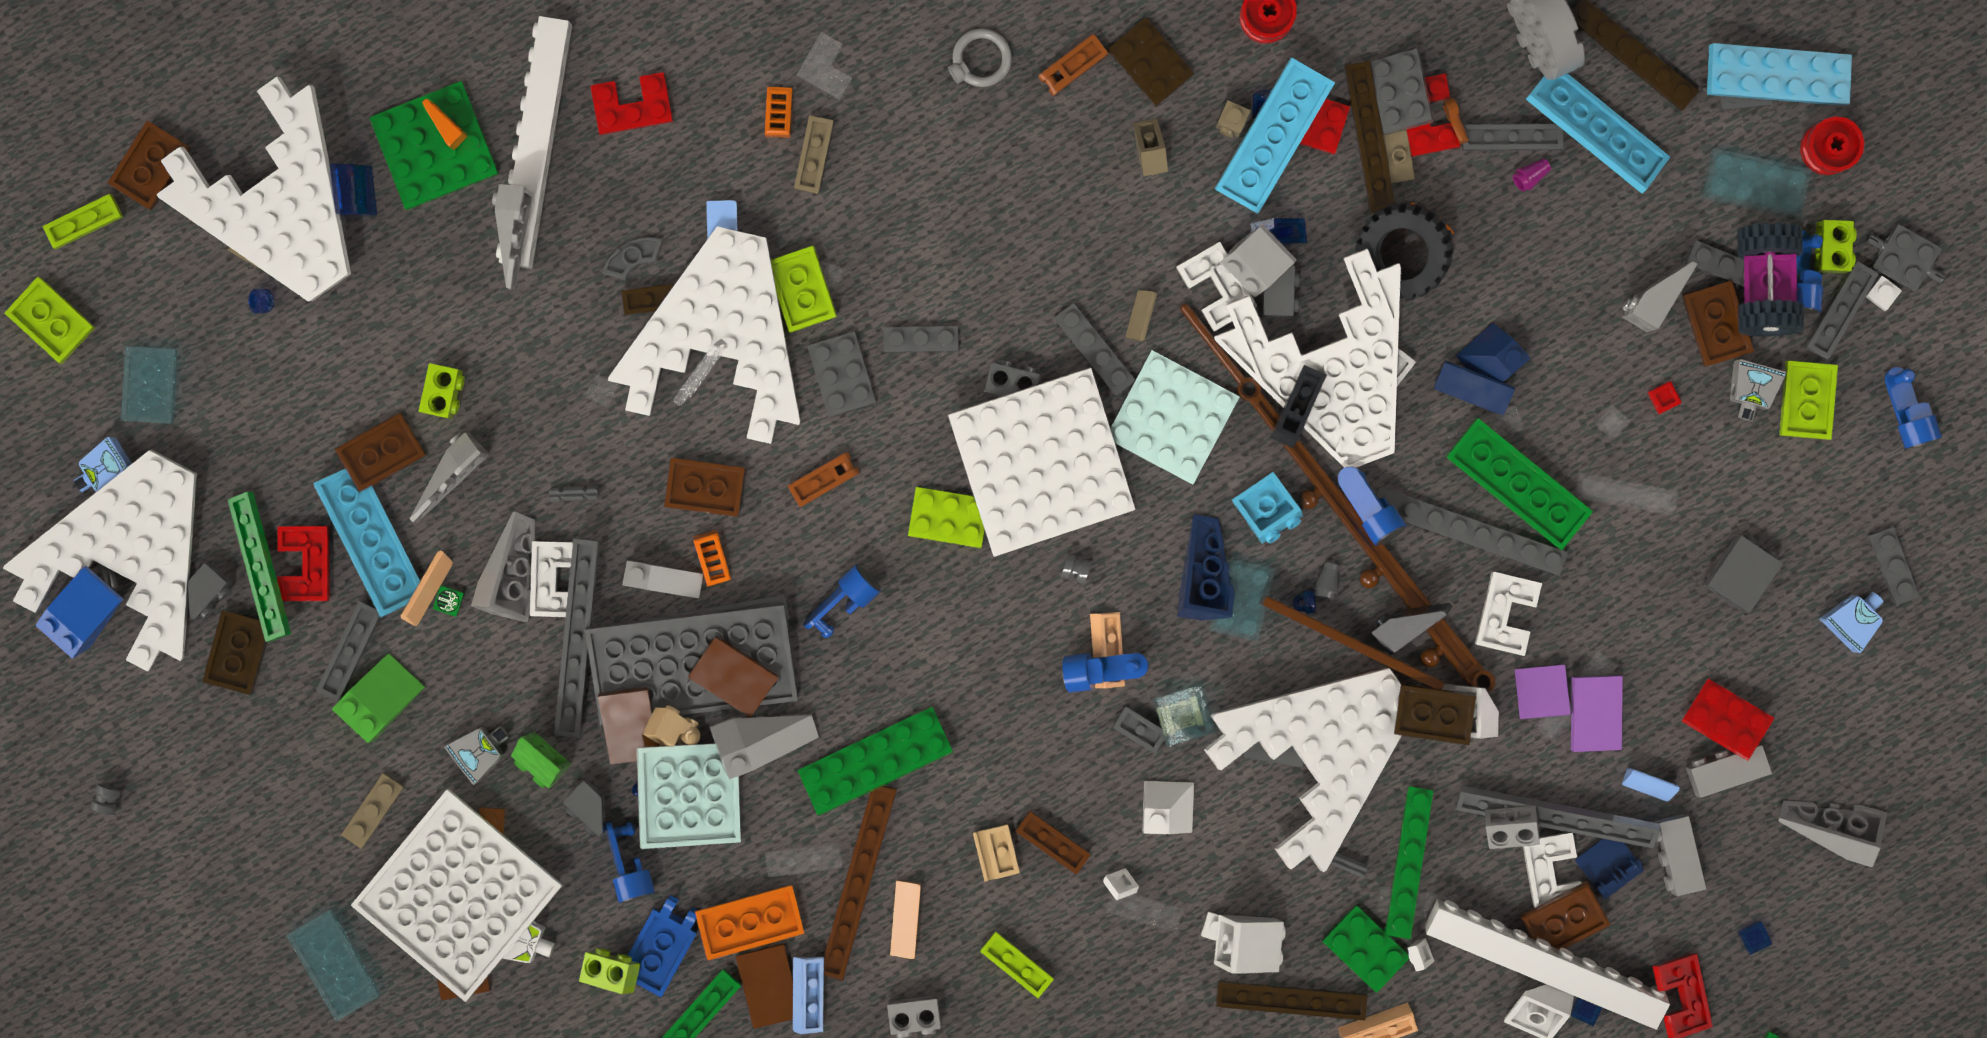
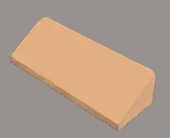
(427, 588)
(1107, 640)
(905, 919)
(1386, 1024)

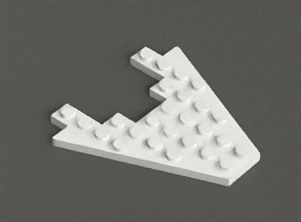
(287, 218)
(727, 297)
(1358, 398)
(139, 530)
(1340, 735)

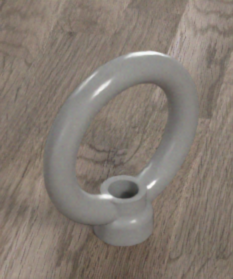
(959, 69)

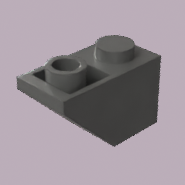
(1279, 297)
(205, 589)
(589, 806)

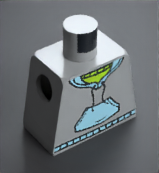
(1754, 387)
(478, 752)

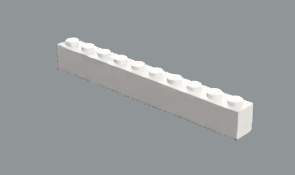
(539, 121)
(1547, 964)

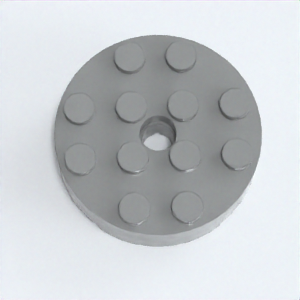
(1549, 35)

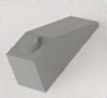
(662, 579)

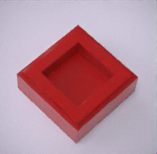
(1664, 397)

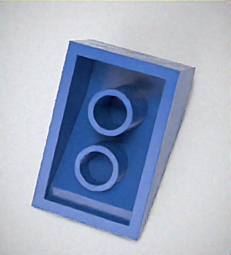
(79, 613)

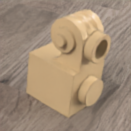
(668, 727)

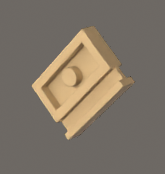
(996, 852)

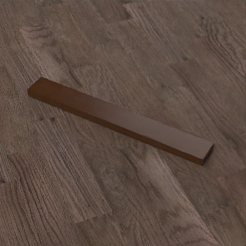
(1351, 642)
(858, 881)

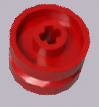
(1270, 28)
(1846, 143)

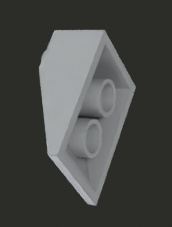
(1652, 304)

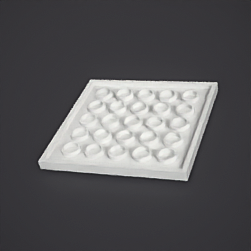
(1041, 461)
(457, 895)

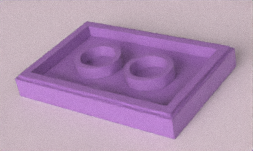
(1596, 713)

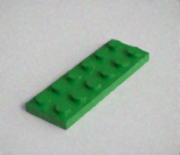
(1519, 484)
(875, 761)

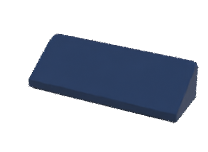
(1474, 388)

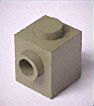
(1232, 119)

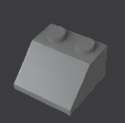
(1258, 260)

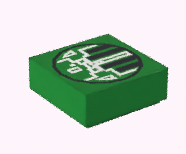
(448, 601)

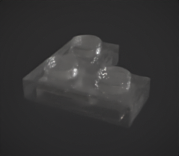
(818, 67)

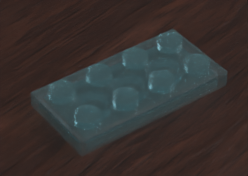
(1756, 183)
(333, 965)

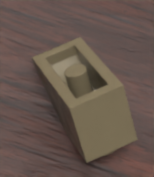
(1150, 147)

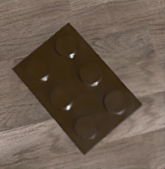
(1150, 62)
(235, 653)
(1435, 714)

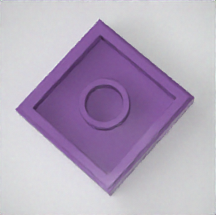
(1542, 692)

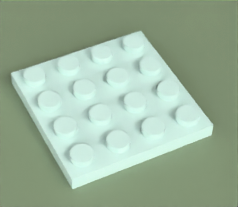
(1172, 417)
(686, 797)

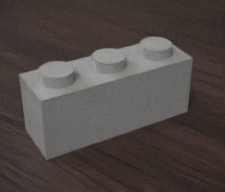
(1726, 771)
(1679, 856)

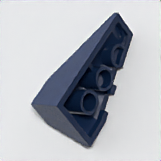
(1205, 580)

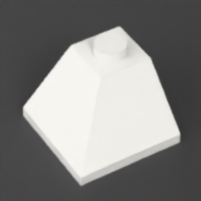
(1485, 713)
(1168, 807)
(1541, 1011)

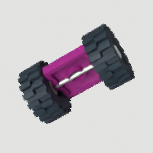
(1770, 279)

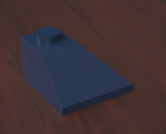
(1493, 354)

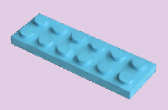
(1779, 74)
(1599, 130)
(1274, 135)
(369, 541)

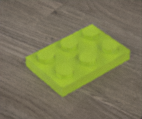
(802, 289)
(50, 320)
(1808, 400)
(946, 518)

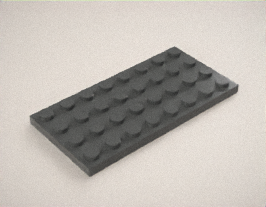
(666, 649)

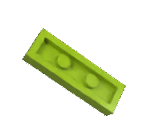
(82, 221)
(1016, 964)

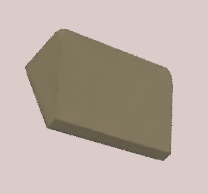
(1141, 315)

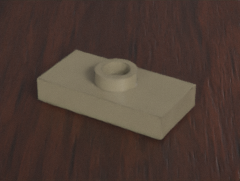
(1399, 157)

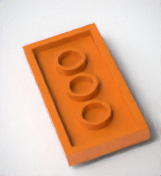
(749, 922)

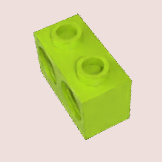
(1830, 245)
(434, 389)
(609, 975)

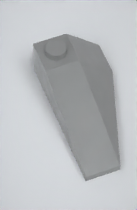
(512, 216)
(454, 467)
(505, 580)
(753, 742)
(1848, 833)

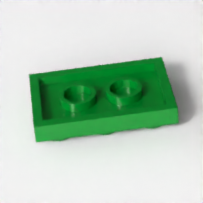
(1366, 948)

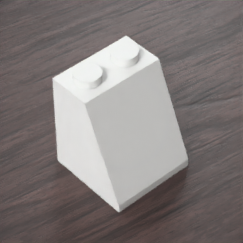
(1249, 944)

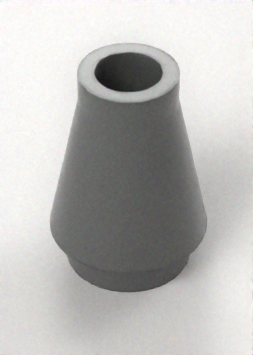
(1327, 583)

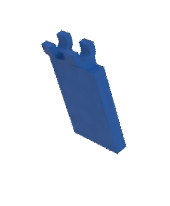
(662, 946)

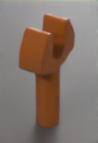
(1452, 113)

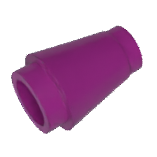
(1530, 175)

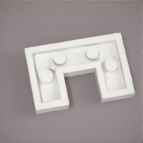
(1208, 265)
(544, 575)
(1500, 594)
(1540, 866)

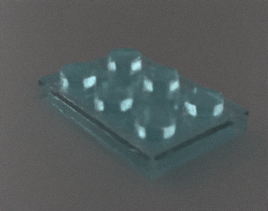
(149, 385)
(1249, 585)

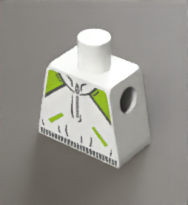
(530, 944)

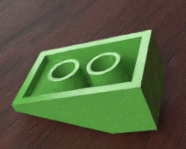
(378, 698)
(540, 760)

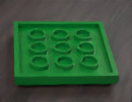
(418, 154)

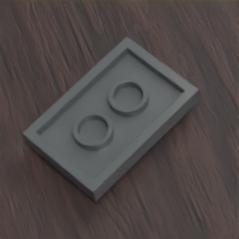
(1401, 92)
(841, 374)

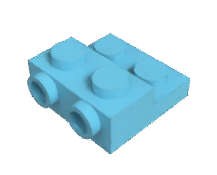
(1268, 508)

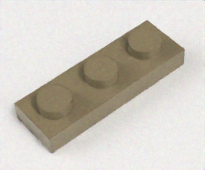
(814, 155)
(372, 810)

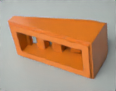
(448, 129)
(778, 132)
(705, 537)

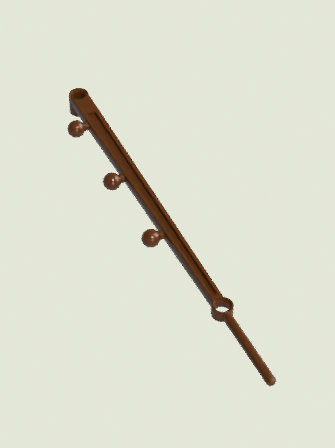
(1386, 565)

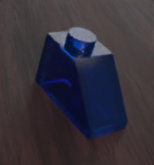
(1286, 230)

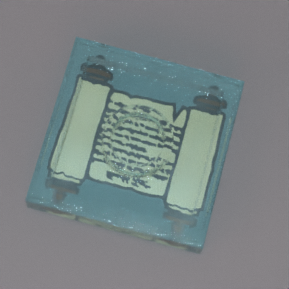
(1183, 715)

